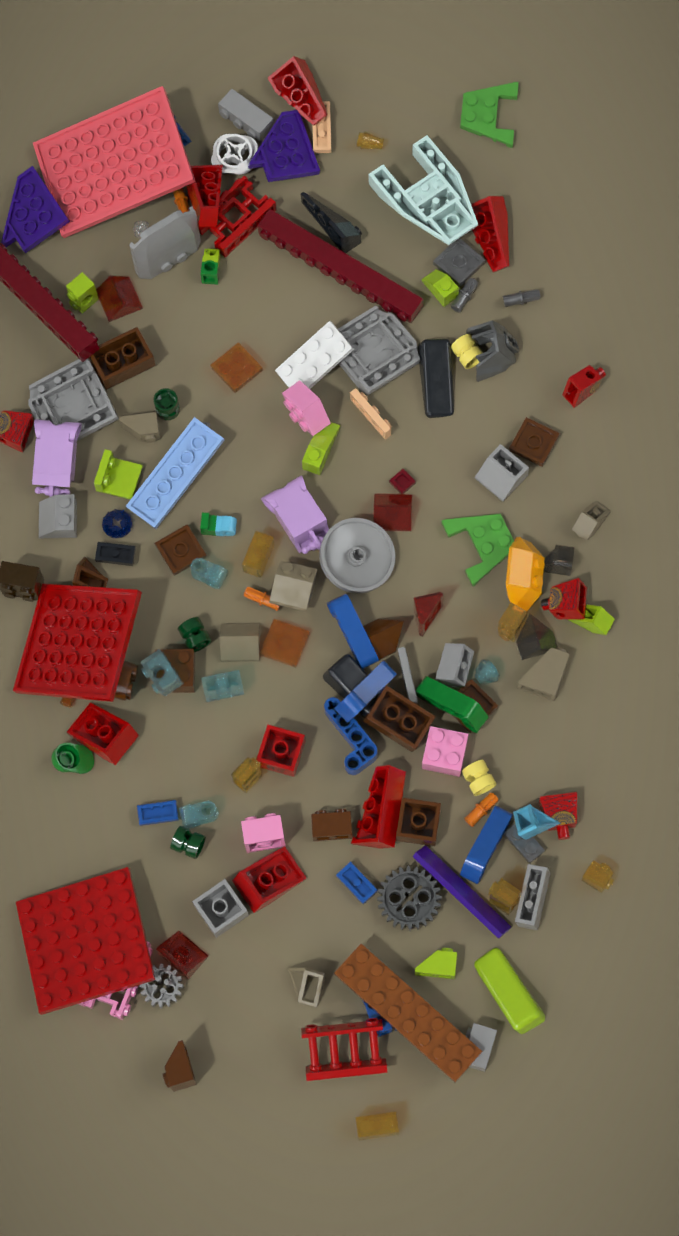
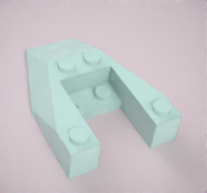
(433, 203)

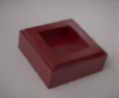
(402, 481)

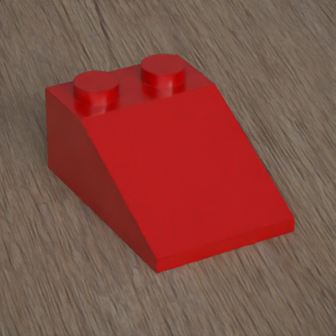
(103, 733)
(268, 879)

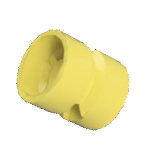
(467, 350)
(478, 777)

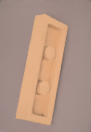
(322, 133)
(371, 413)

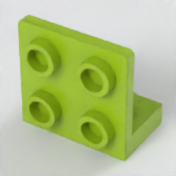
(117, 476)

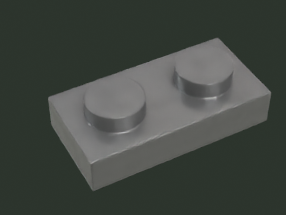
(529, 848)

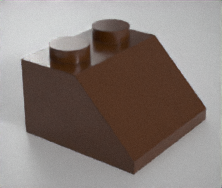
(179, 1069)

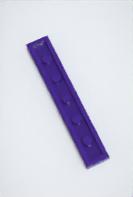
(462, 891)

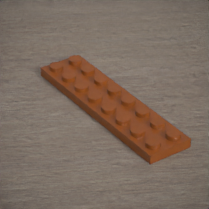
(408, 1013)

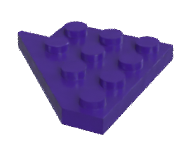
(286, 150)
(32, 212)

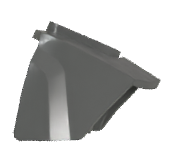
(499, 355)

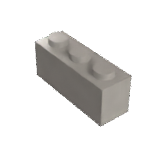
(245, 115)
(532, 897)

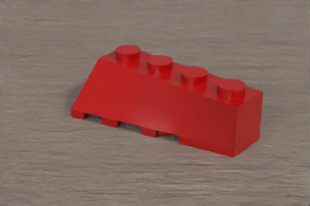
(206, 193)
(382, 809)

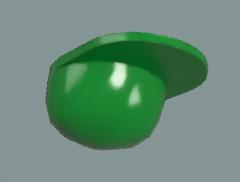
(72, 758)

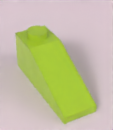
(319, 449)

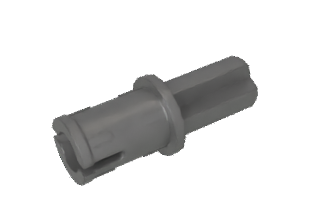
(464, 295)
(521, 297)

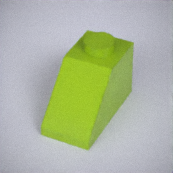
(441, 287)
(596, 620)
(439, 965)

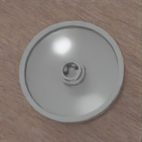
(357, 555)

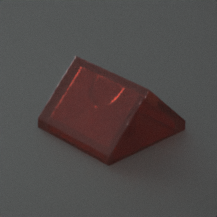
(118, 297)
(393, 511)
(426, 609)
(182, 954)

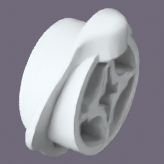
(245, 143)

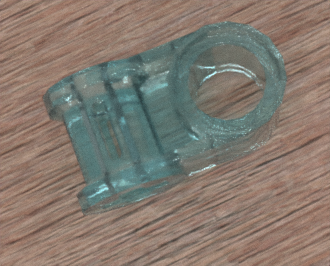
(210, 574)
(195, 814)

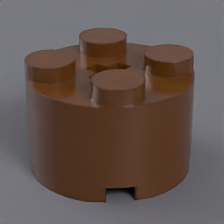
(128, 675)

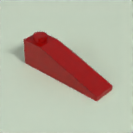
(299, 89)
(492, 231)

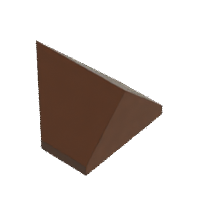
(88, 575)
(384, 636)

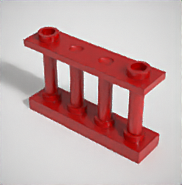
(336, 1068)

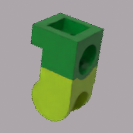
(210, 266)

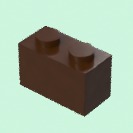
(331, 825)

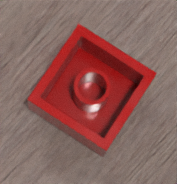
(281, 750)

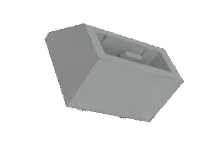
(502, 472)

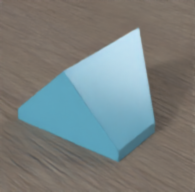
(532, 821)

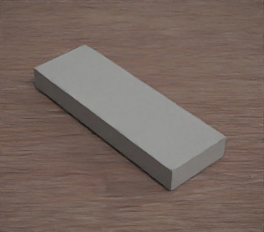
(407, 677)

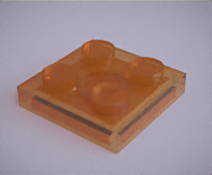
(236, 367)
(284, 643)

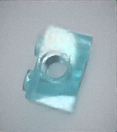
(170, 680)
(222, 686)

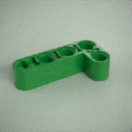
(452, 702)

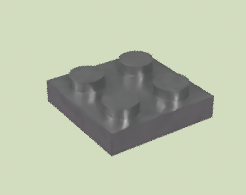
(459, 261)

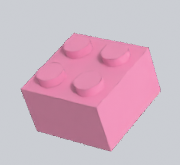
(305, 408)
(445, 751)
(263, 833)

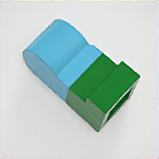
(218, 525)

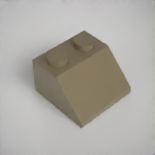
(293, 585)

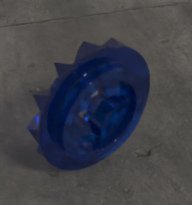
(115, 531)

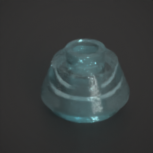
(486, 672)

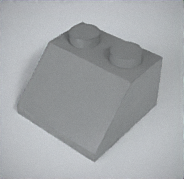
(58, 517)

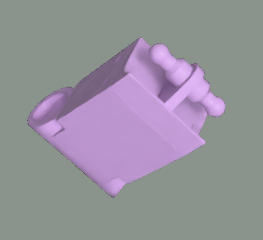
(55, 456)
(298, 515)

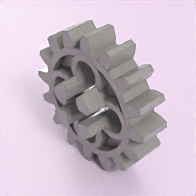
(165, 997)

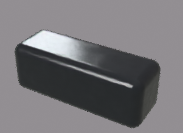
(436, 377)
(345, 676)

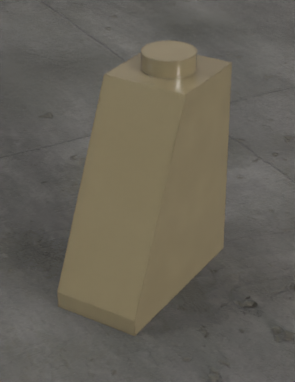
(546, 674)

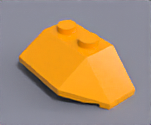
(524, 573)

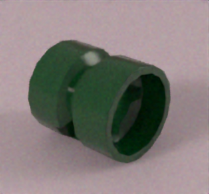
(166, 404)
(194, 634)
(186, 841)

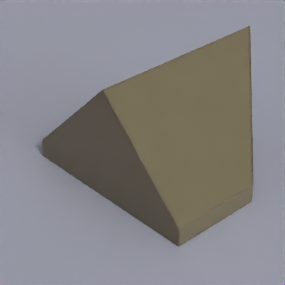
(307, 984)

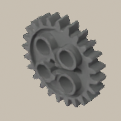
(395, 887)

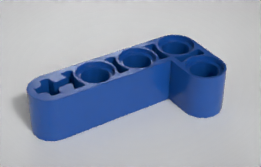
(353, 630)
(365, 691)
(348, 732)
(485, 844)

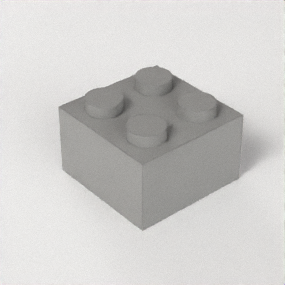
(220, 908)

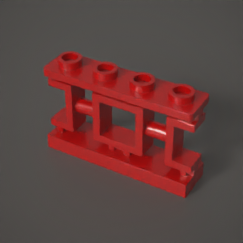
(246, 224)

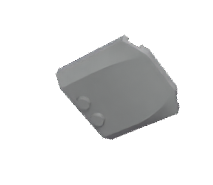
(166, 244)
(381, 353)
(73, 396)

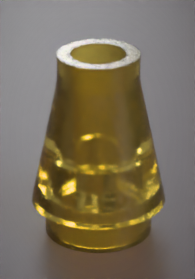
(369, 141)

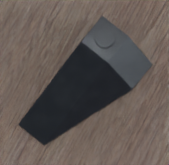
(336, 227)

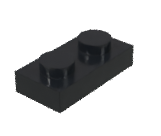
(115, 553)

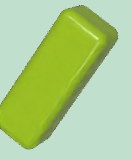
(509, 991)

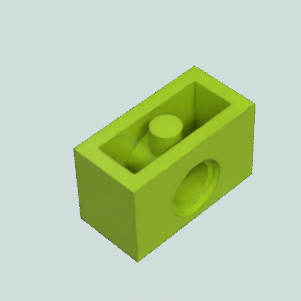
(81, 293)

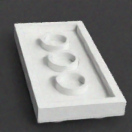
(315, 357)

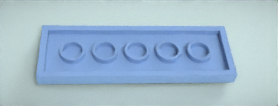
(175, 473)

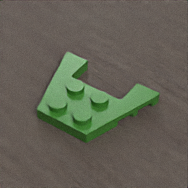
(480, 112)
(489, 538)

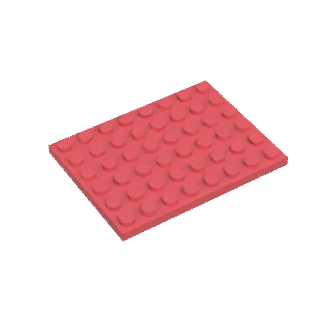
(114, 161)

